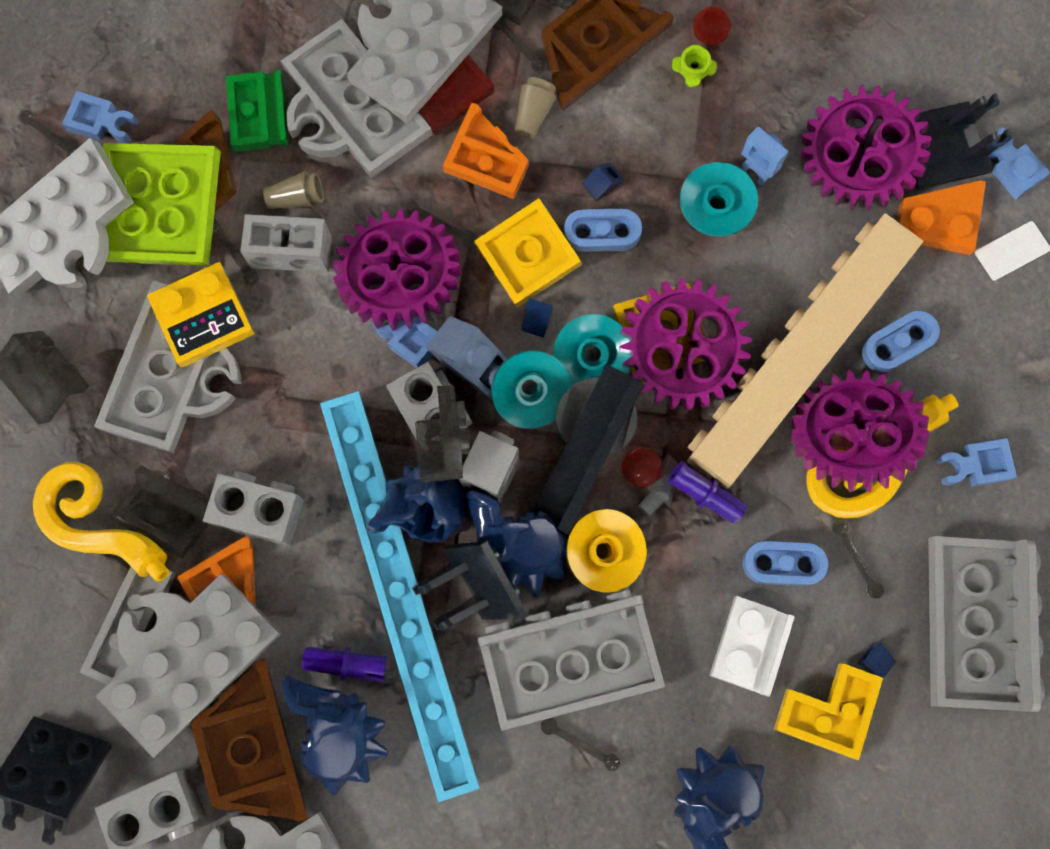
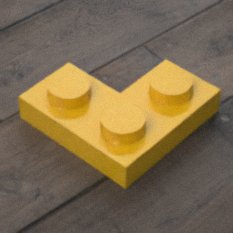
(840, 722)

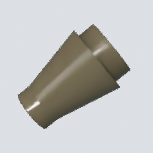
(534, 105)
(295, 192)

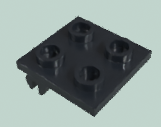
(956, 144)
(482, 571)
(49, 773)

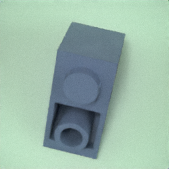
(467, 354)

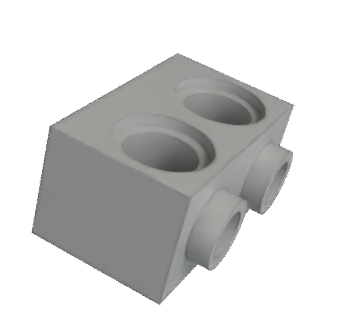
(286, 243)
(412, 410)
(490, 465)
(251, 517)
(149, 808)

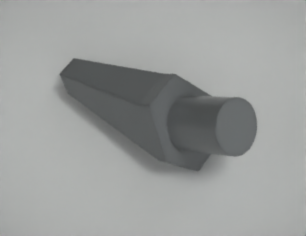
(661, 490)

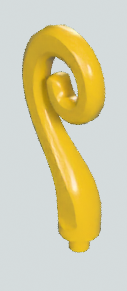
(869, 502)
(132, 546)

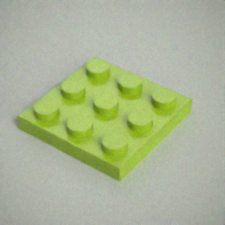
(171, 206)

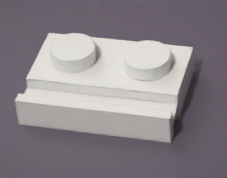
(752, 646)

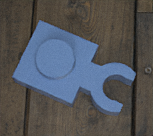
(95, 117)
(764, 154)
(1017, 168)
(409, 343)
(983, 463)

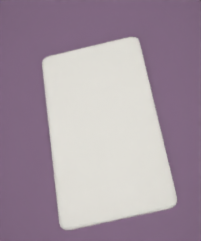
(1012, 250)

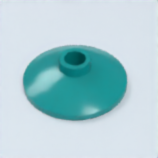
(721, 183)
(586, 332)
(537, 405)

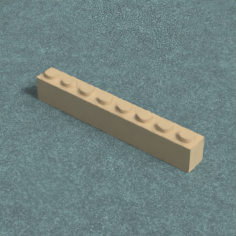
(804, 352)

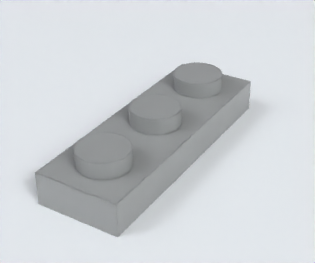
(104, 659)

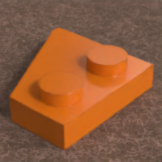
(485, 156)
(945, 217)
(233, 561)

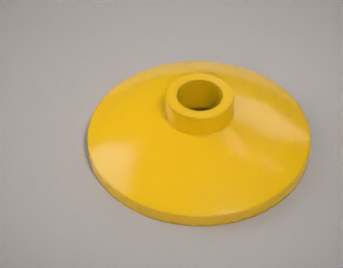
(625, 550)

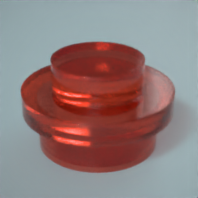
(711, 25)
(642, 467)

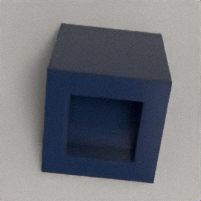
(602, 180)
(536, 317)
(877, 660)

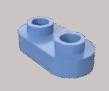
(602, 228)
(898, 343)
(784, 563)

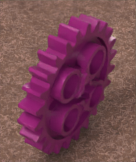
(896, 160)
(397, 269)
(720, 353)
(860, 431)

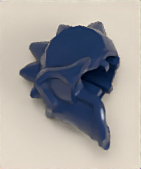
(423, 509)
(526, 546)
(339, 735)
(718, 797)

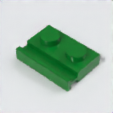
(256, 111)

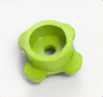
(694, 55)

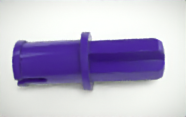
(707, 493)
(345, 663)

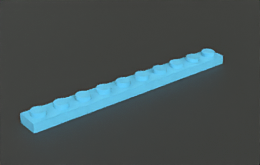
(401, 608)

